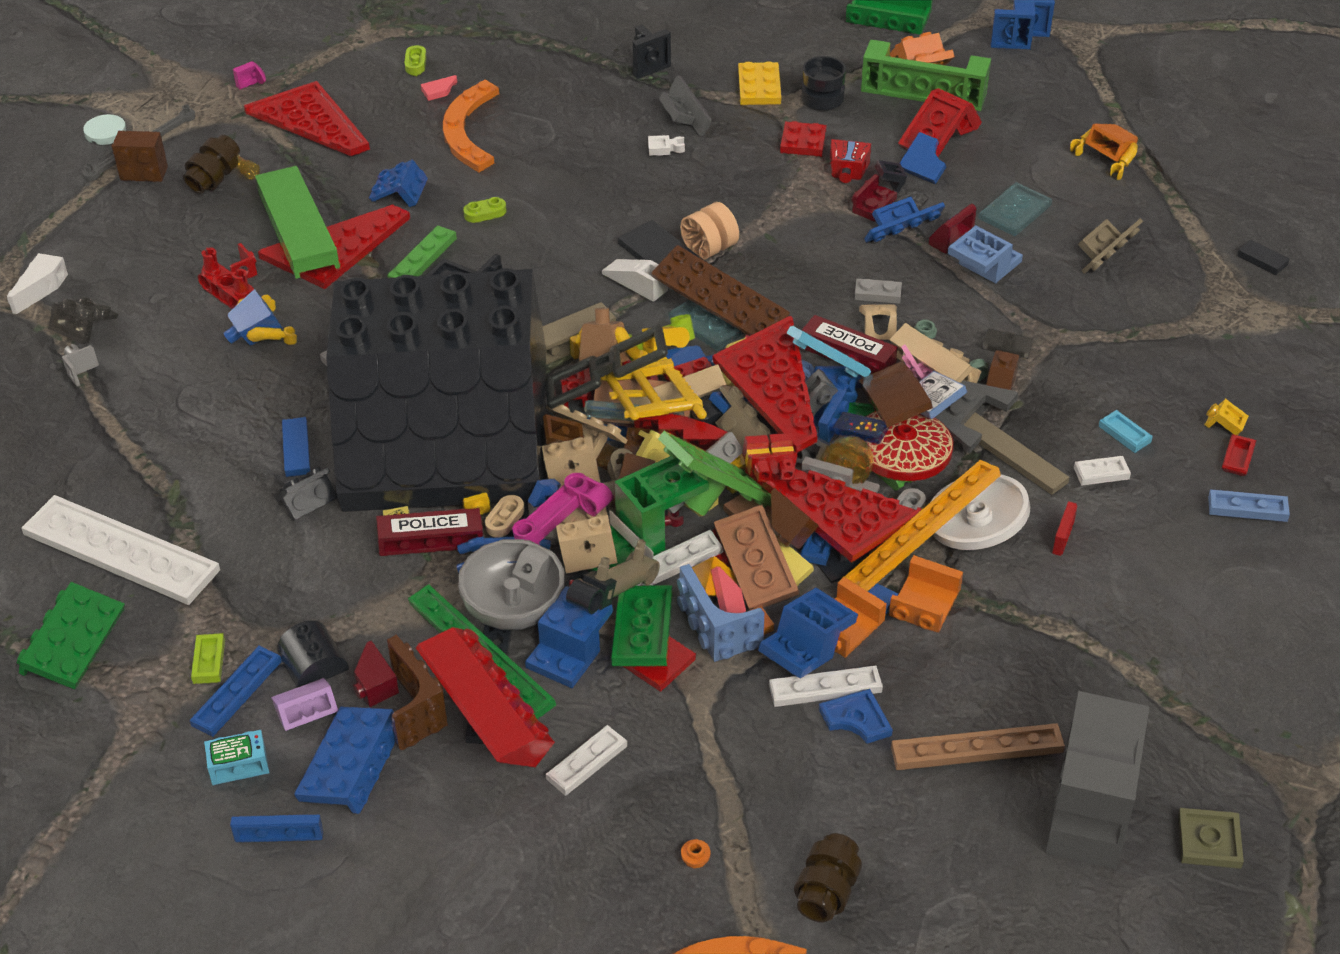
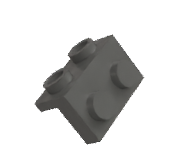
(819, 390)

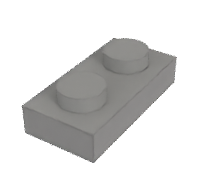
(878, 291)

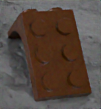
(427, 710)

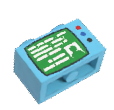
(236, 757)

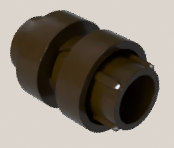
(208, 167)
(828, 877)

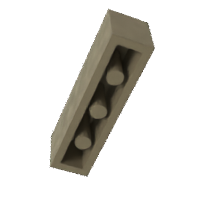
(558, 333)

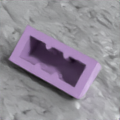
(305, 704)

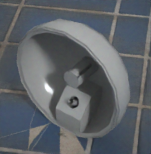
(510, 593)

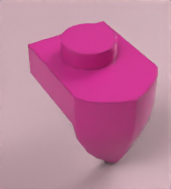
(248, 74)

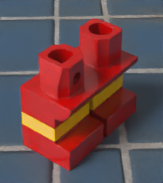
(770, 456)

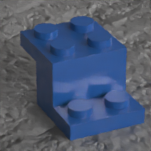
(1017, 26)
(808, 632)
(567, 641)

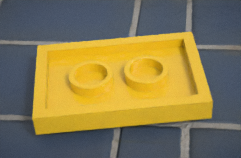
(759, 83)

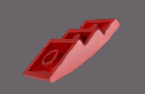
(688, 429)

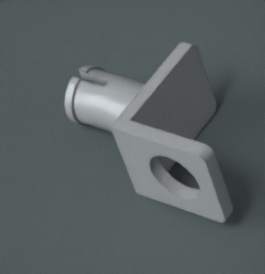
(79, 361)

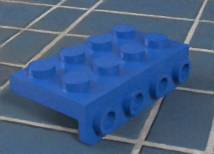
(349, 758)

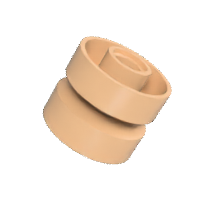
(710, 230)

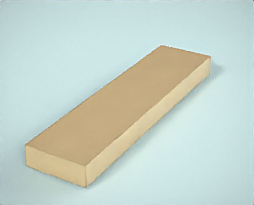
(931, 353)
(702, 382)

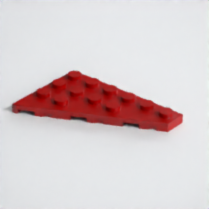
(772, 380)

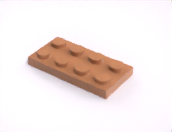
(756, 558)

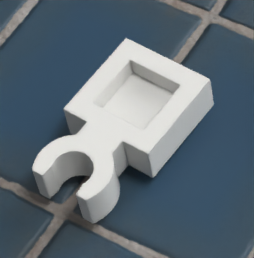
(663, 145)

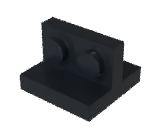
(650, 51)

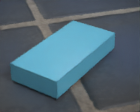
(1125, 431)

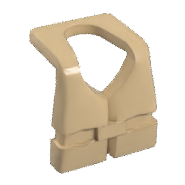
(883, 309)

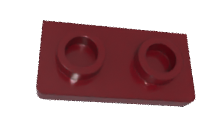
(871, 197)

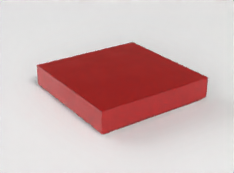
(661, 676)

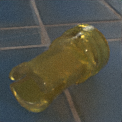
(247, 168)

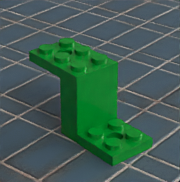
(643, 501)

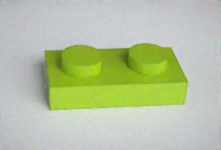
(208, 658)

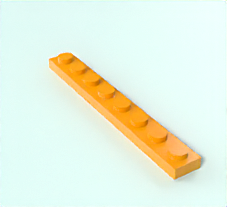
(923, 525)

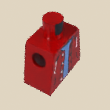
(849, 159)

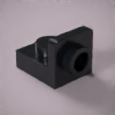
(891, 173)

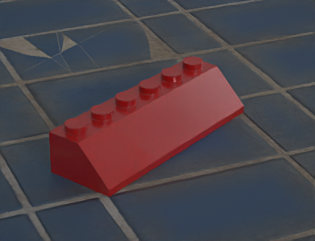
(486, 697)

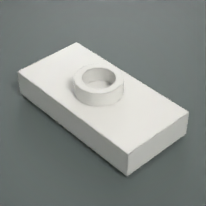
(1102, 470)

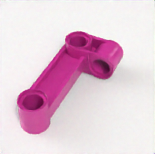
(576, 492)

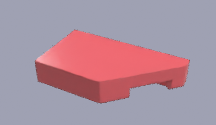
(438, 88)
(728, 592)

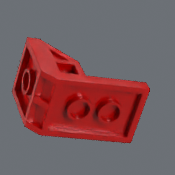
(940, 118)

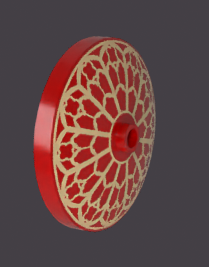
(912, 449)

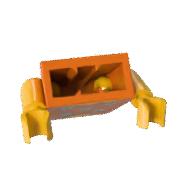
(1110, 141)

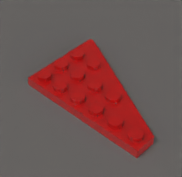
(312, 115)
(353, 241)
(846, 517)

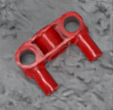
(221, 282)

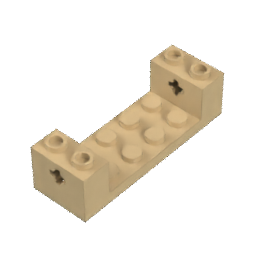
(581, 536)

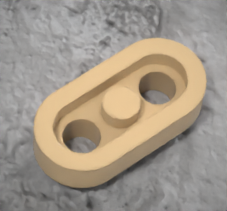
(504, 516)

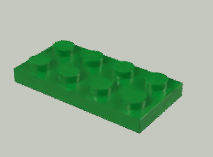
(642, 626)

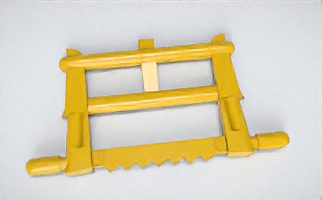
(688, 402)

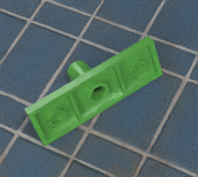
(714, 470)

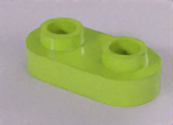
(415, 60)
(485, 210)

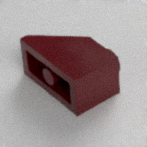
(374, 677)

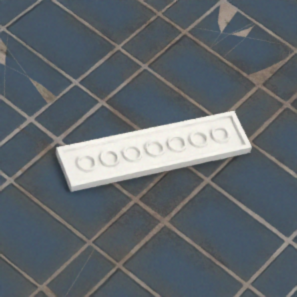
(121, 549)

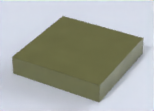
(1210, 838)

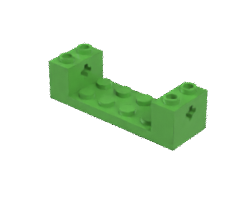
(917, 79)

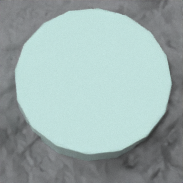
(103, 129)

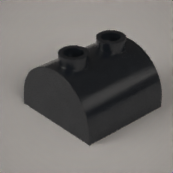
(310, 653)

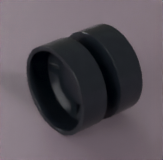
(823, 82)

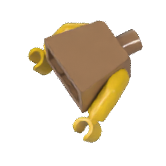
(600, 335)

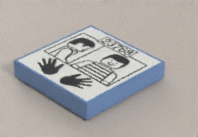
(941, 392)

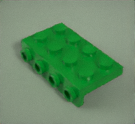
(70, 635)

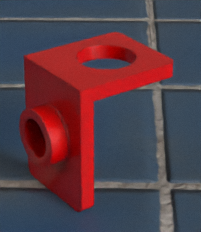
(247, 259)

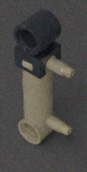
(602, 585)

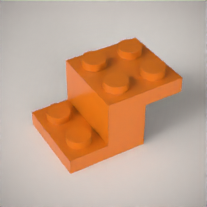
(925, 48)

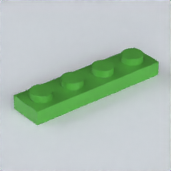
(425, 253)

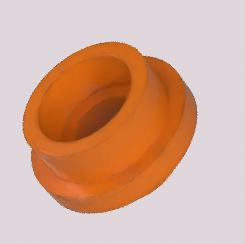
(695, 860)

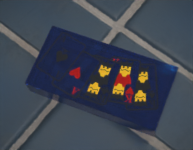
(866, 428)

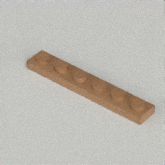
(977, 746)

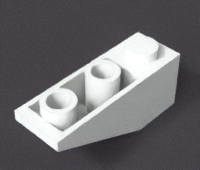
(636, 276)
(39, 280)

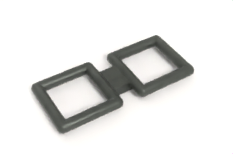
(604, 365)

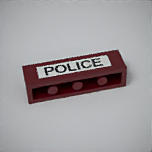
(857, 345)
(427, 531)

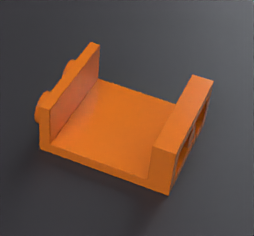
(926, 594)
(870, 613)

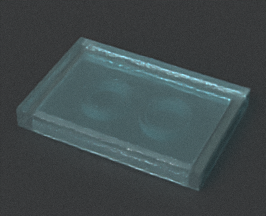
(1015, 209)
(707, 326)

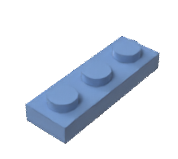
(1248, 505)

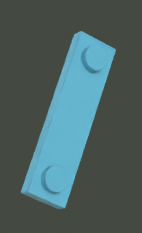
(803, 340)

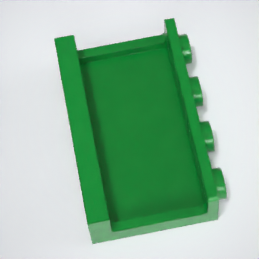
(896, 15)

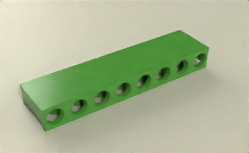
(296, 220)

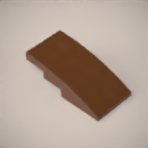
(895, 394)

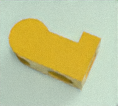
(673, 336)

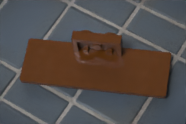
(717, 292)

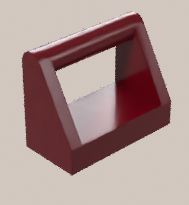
(953, 229)

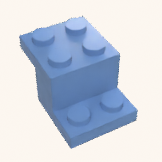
(985, 254)

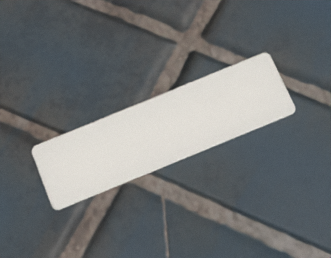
(627, 533)

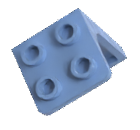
(718, 631)

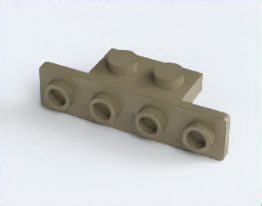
(1103, 240)
(740, 417)

